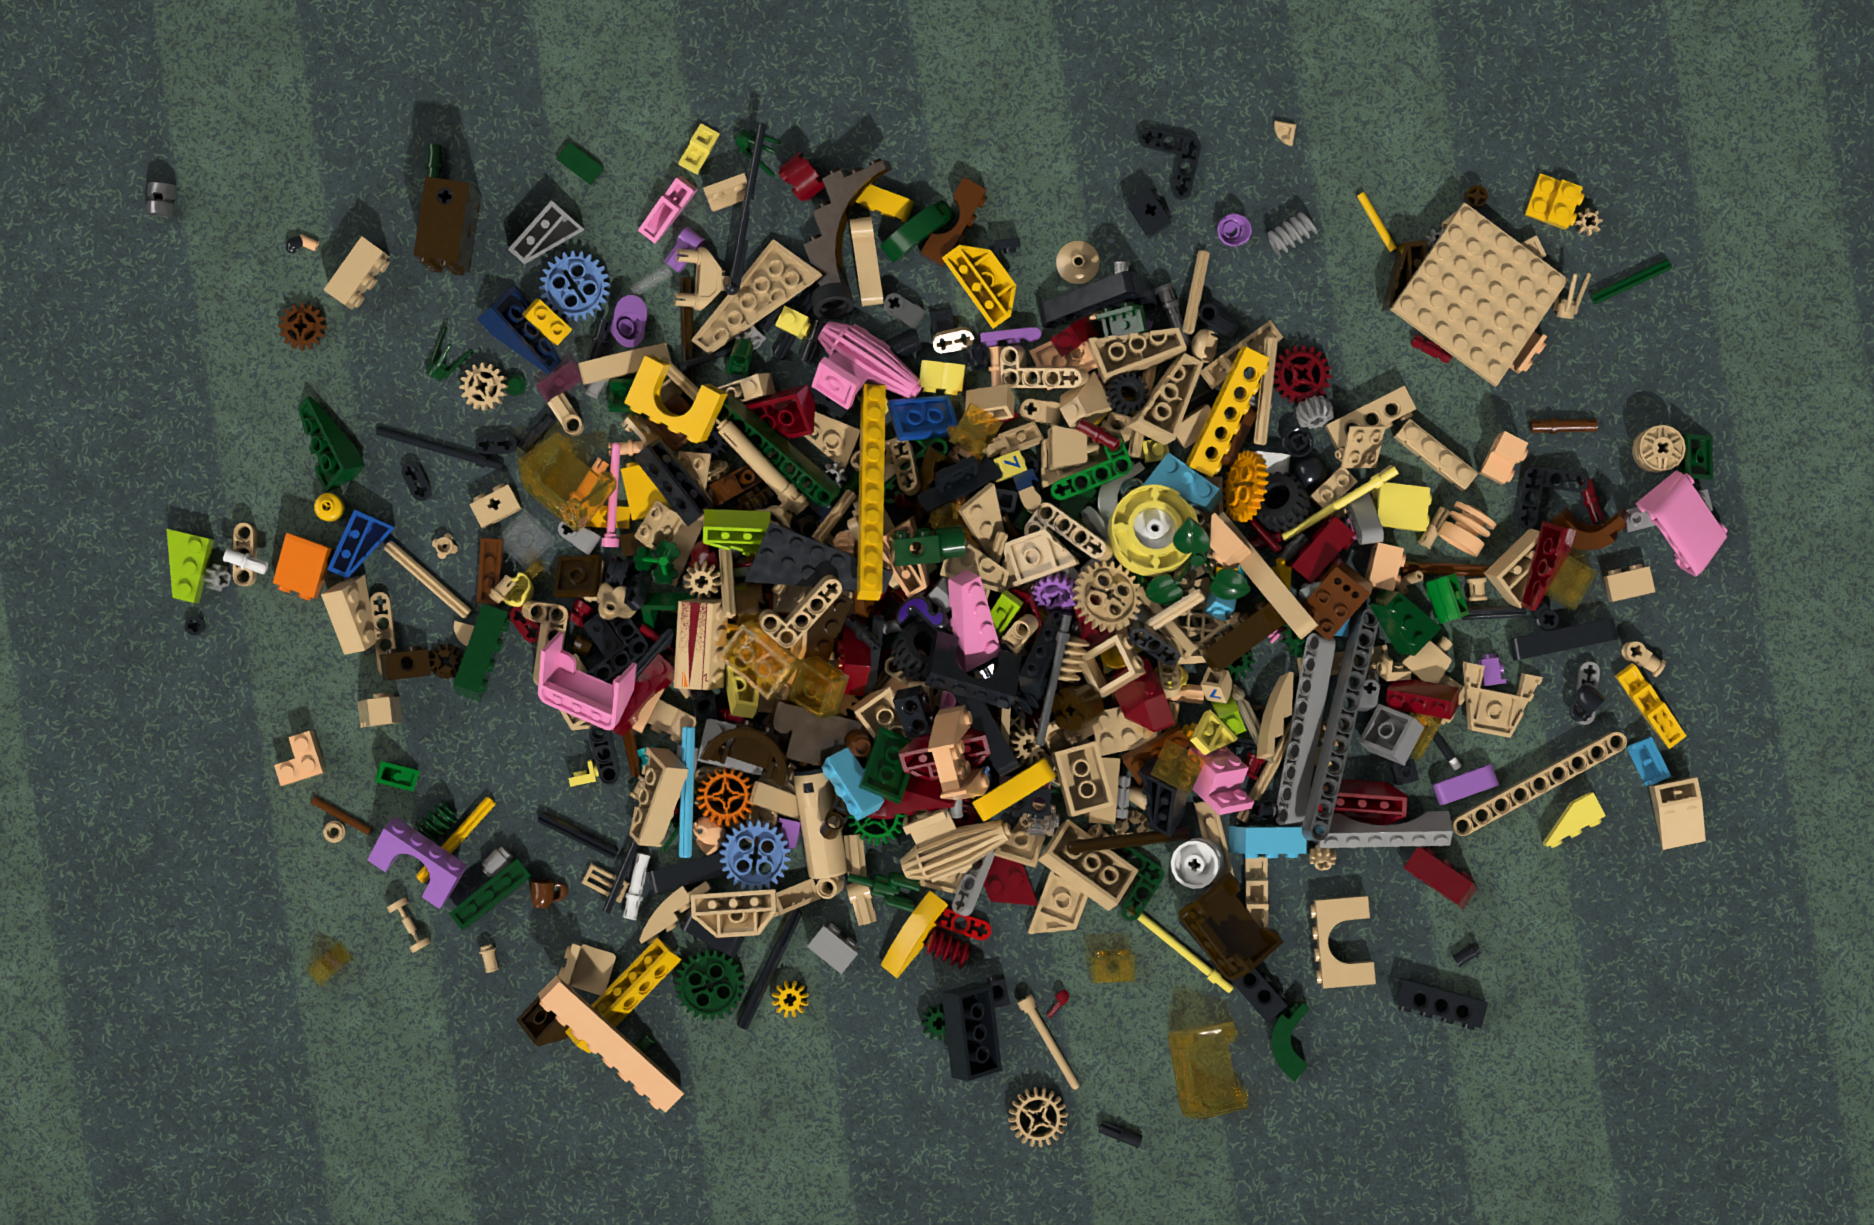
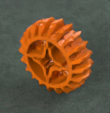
(725, 777)

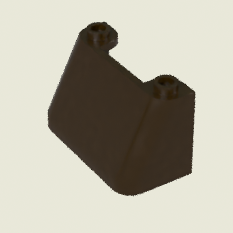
(1228, 930)

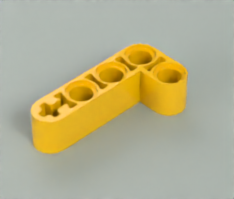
(1014, 789)

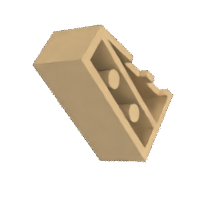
(1512, 569)
(351, 614)

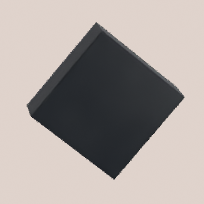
(942, 320)

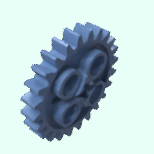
(591, 275)
(734, 853)

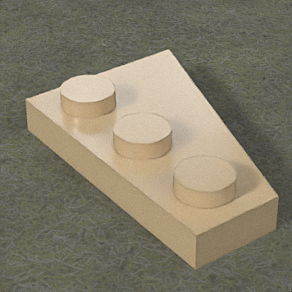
(983, 517)

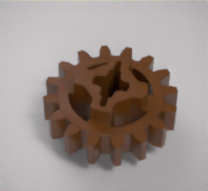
(302, 316)

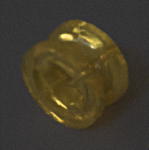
(534, 570)

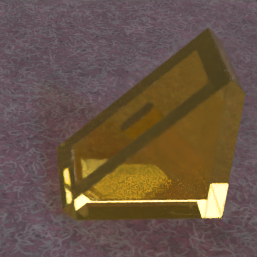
(329, 964)

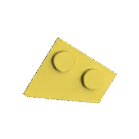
(1211, 733)

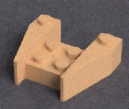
(953, 771)

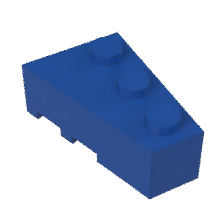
(358, 542)

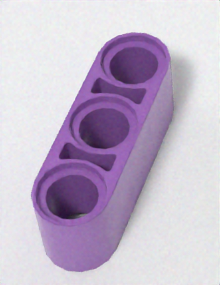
(1465, 785)

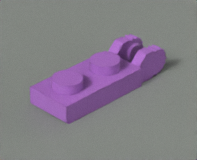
(1011, 336)

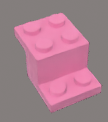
(1221, 781)

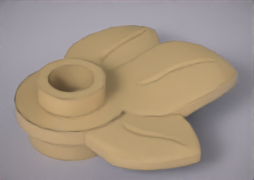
(614, 599)

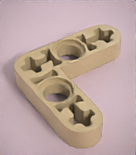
(894, 455)
(1174, 676)

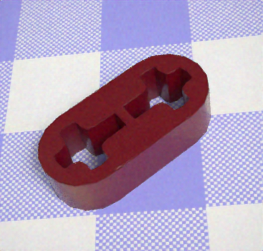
(522, 627)

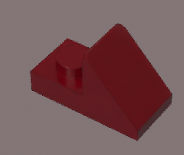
(1073, 336)

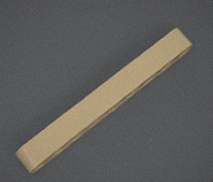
(1549, 782)

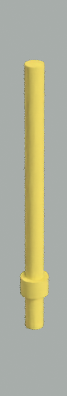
(1376, 482)
(1213, 975)

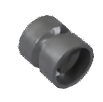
(158, 207)

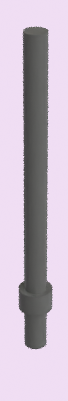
(1062, 637)

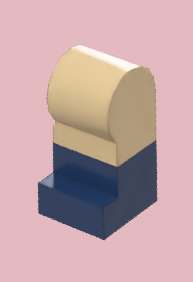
(1027, 490)

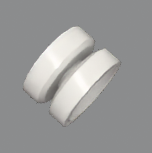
(1187, 871)

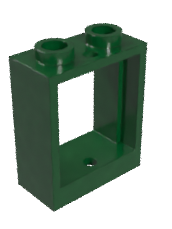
(661, 601)

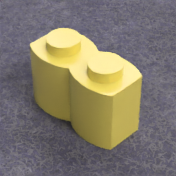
(942, 376)

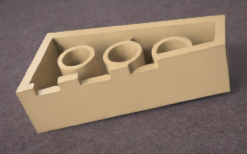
(657, 797)

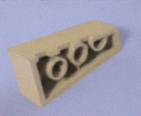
(1135, 352)
(1168, 401)

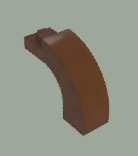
(1592, 536)

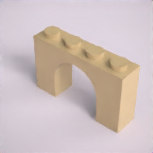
(1327, 914)

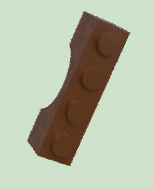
(968, 198)

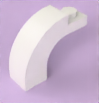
(1108, 492)

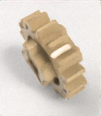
(474, 390)

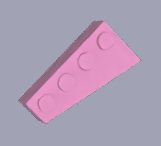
(971, 621)

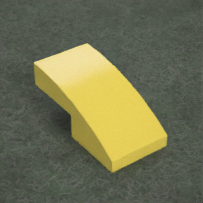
(699, 149)

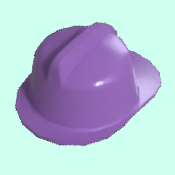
(629, 321)

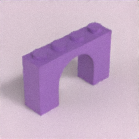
(443, 867)

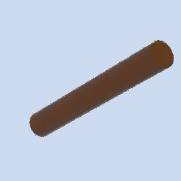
(341, 815)

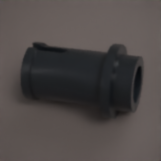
(1467, 954)

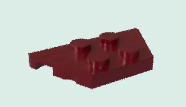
(1008, 883)

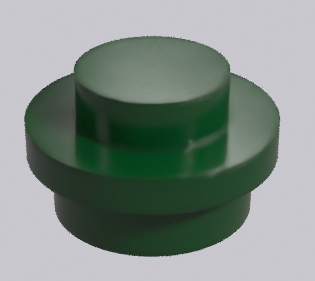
(516, 385)

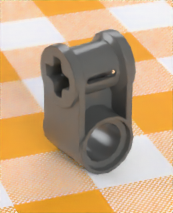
(907, 313)
(1370, 692)

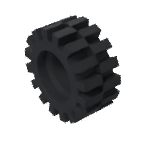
(1136, 387)

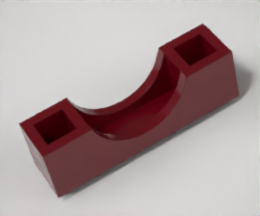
(654, 678)

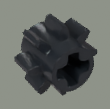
(976, 357)

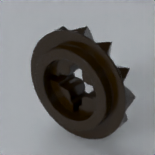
(455, 660)

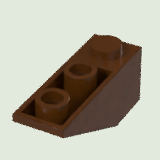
(733, 484)

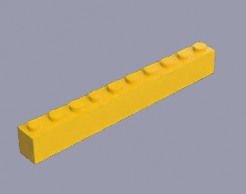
(871, 492)

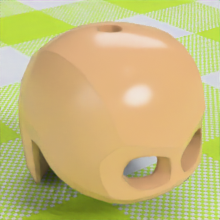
(711, 834)

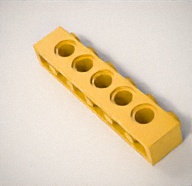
(1245, 358)
(633, 985)

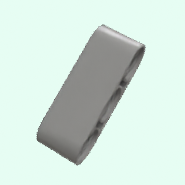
(1365, 520)

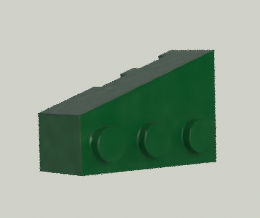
(1403, 622)

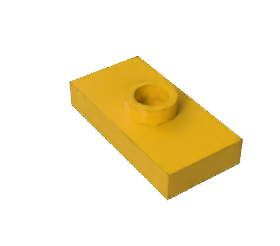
(600, 518)

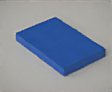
(922, 417)

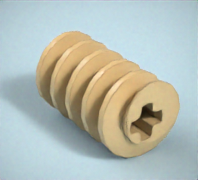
(1072, 659)

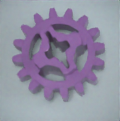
(1054, 592)

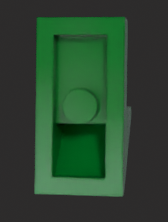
(396, 775)

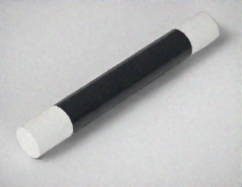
(1446, 751)

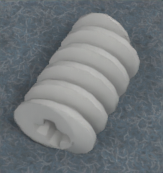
(1291, 232)

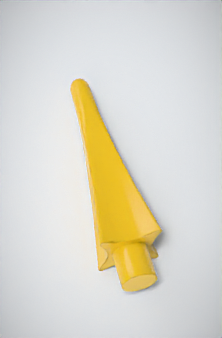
(1283, 572)

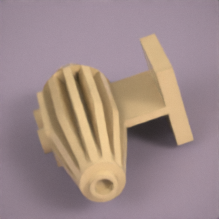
(947, 849)

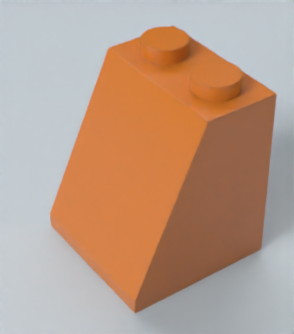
(302, 566)

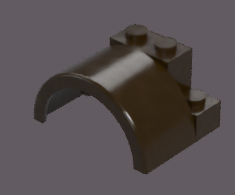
(753, 747)

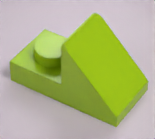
(1229, 715)

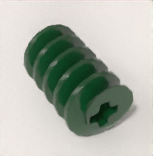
(437, 821)

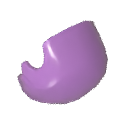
(1228, 224)

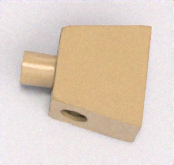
(1068, 448)
(1430, 661)

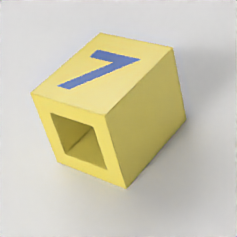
(1011, 465)

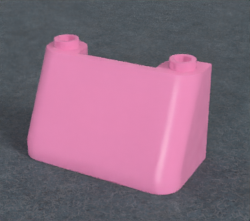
(1684, 521)

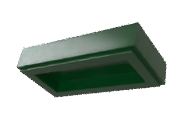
(580, 163)

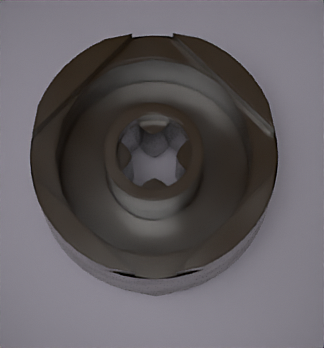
(750, 601)
(1077, 707)

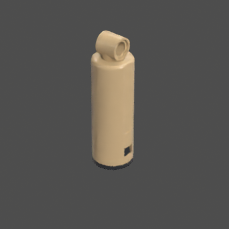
(823, 857)

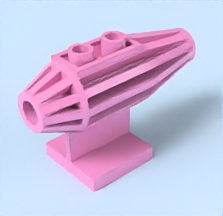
(859, 359)

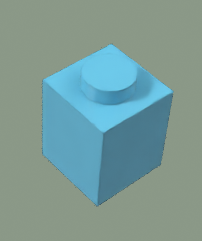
(1219, 607)

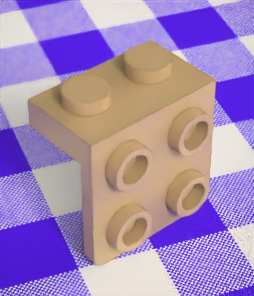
(587, 968)

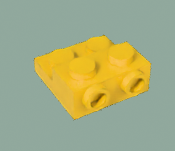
(1554, 201)

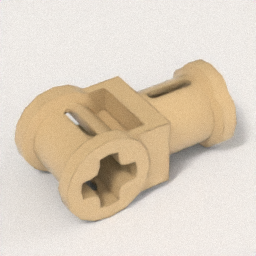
(1643, 657)

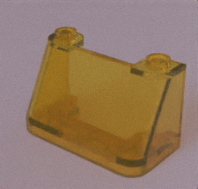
(564, 482)
(1205, 1070)

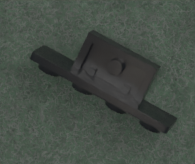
(958, 481)

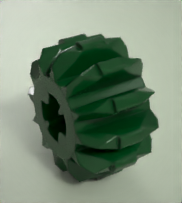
(1237, 669)
(933, 1017)

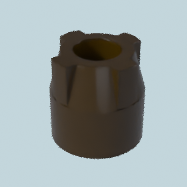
(583, 646)

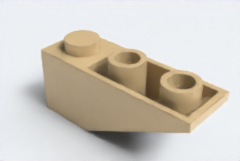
(750, 387)

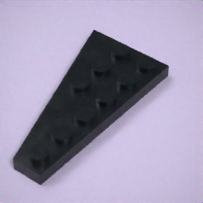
(801, 560)

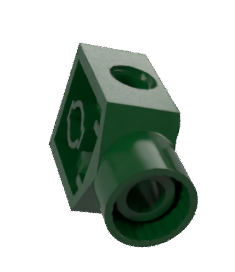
(932, 545)

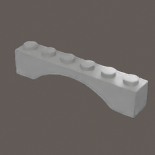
(1430, 829)

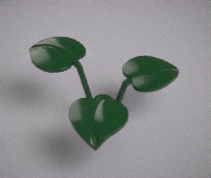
(1193, 539)

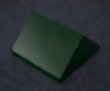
(1697, 457)

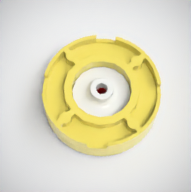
(1132, 524)

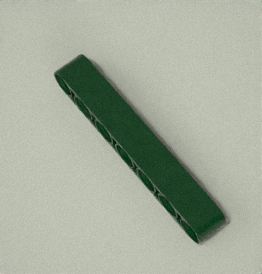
(786, 454)

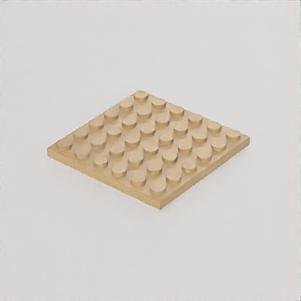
(1479, 294)

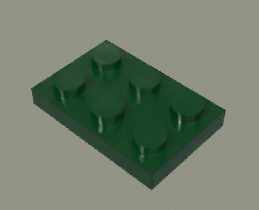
(883, 769)

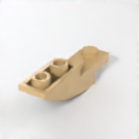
(665, 914)

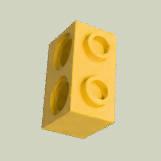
(546, 321)

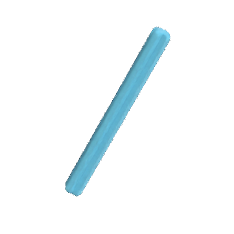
(686, 796)

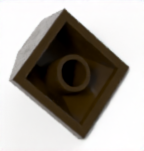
(541, 1025)

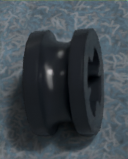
(198, 619)

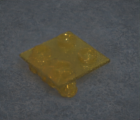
(974, 431)
(1178, 766)

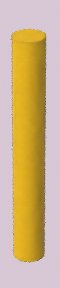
(1377, 222)

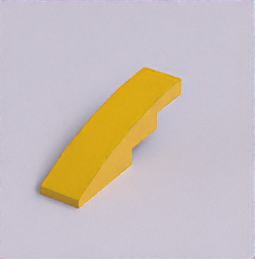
(1650, 706)
(913, 933)

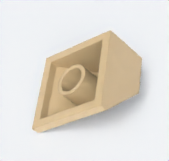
(1085, 402)

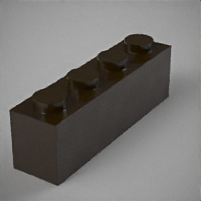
(1241, 636)

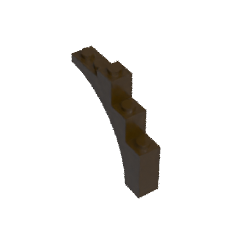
(832, 216)

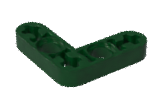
(1143, 881)

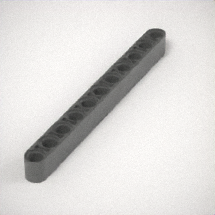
(1333, 732)

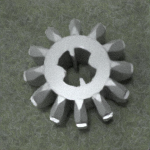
(1314, 412)

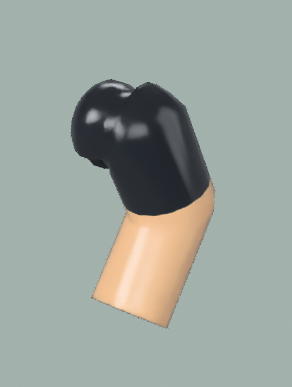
(300, 241)

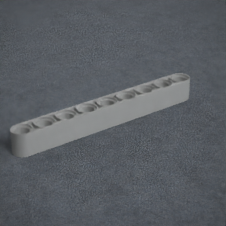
(1305, 730)

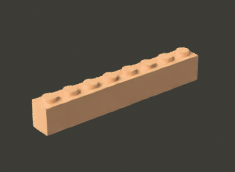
(610, 1043)

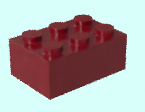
(1322, 549)

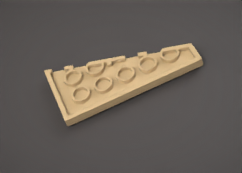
(764, 287)

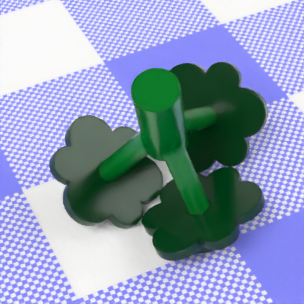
(666, 553)

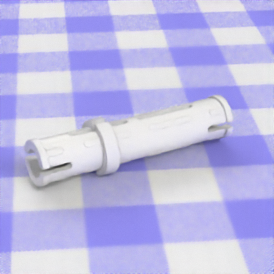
(634, 894)

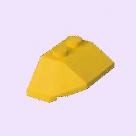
(983, 281)

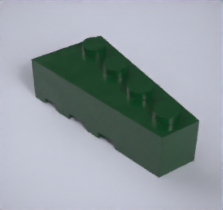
(481, 653)

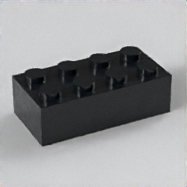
(971, 1031)

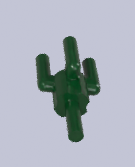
(889, 888)

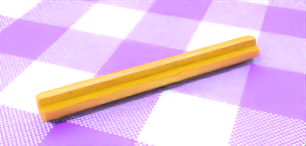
(462, 832)

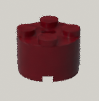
(802, 176)

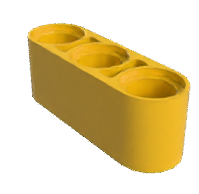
(886, 202)

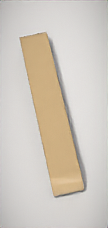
(1272, 586)

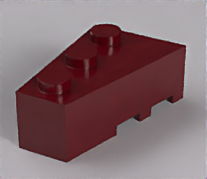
(853, 659)

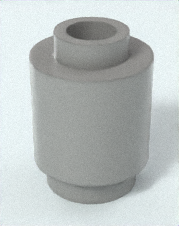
(497, 861)

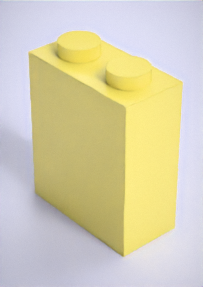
(1402, 506)

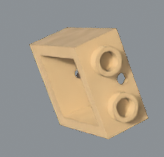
(1094, 675)

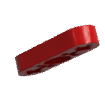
(974, 934)

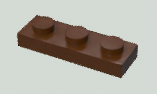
(489, 568)

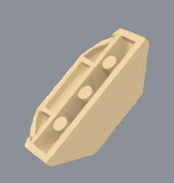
(734, 912)

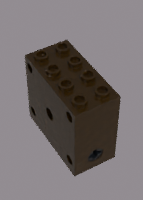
(447, 225)

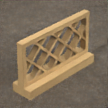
(1176, 633)

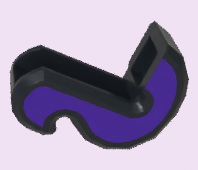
(922, 607)

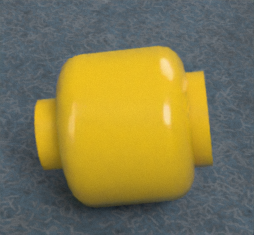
(336, 508)

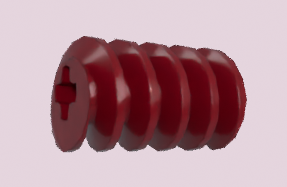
(947, 948)

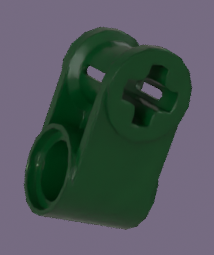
(740, 358)

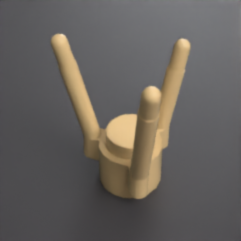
(1568, 308)

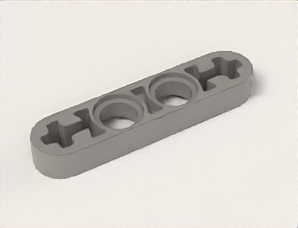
(979, 876)

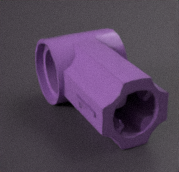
(686, 240)

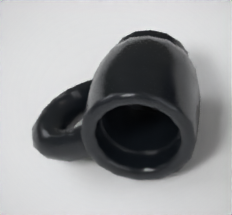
(1588, 700)

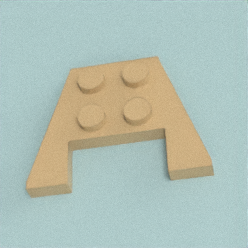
(1493, 710)

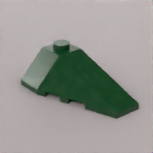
(336, 454)

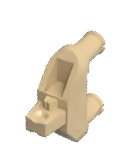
(708, 280)

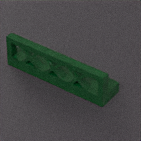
(490, 894)

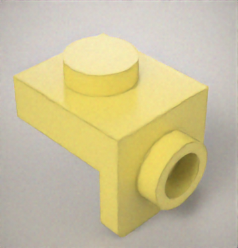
(794, 322)

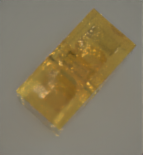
(1123, 973)

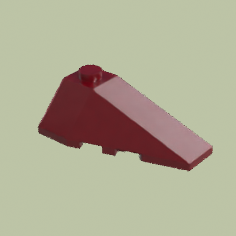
(787, 411)
(1550, 553)
(918, 795)

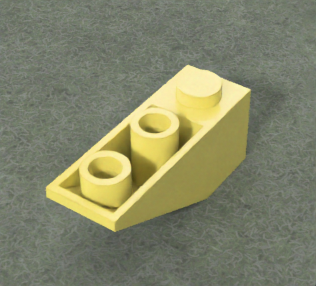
(1577, 815)

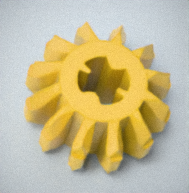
(784, 993)

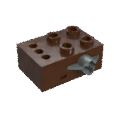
(1334, 597)

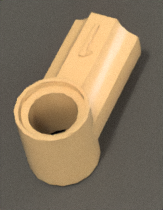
(565, 413)
(862, 903)

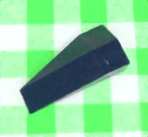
(507, 324)

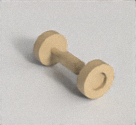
(409, 924)

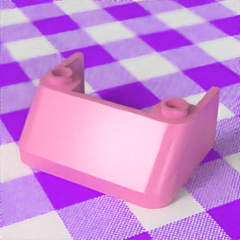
(580, 693)

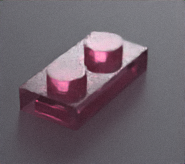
(559, 381)

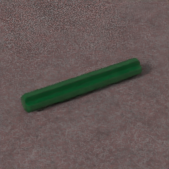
(1630, 281)

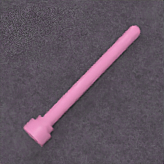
(610, 539)

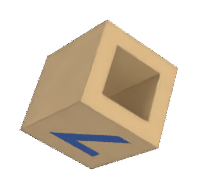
(1217, 685)

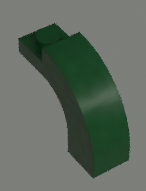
(916, 230)
(1280, 1041)

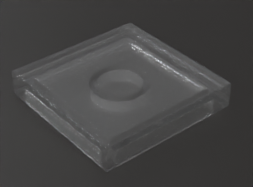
(526, 539)

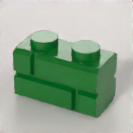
(1446, 598)

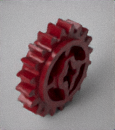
(1313, 360)

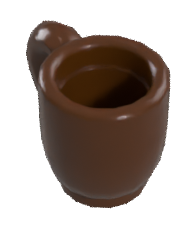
(859, 744)
(543, 892)

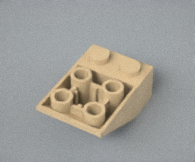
(1678, 812)

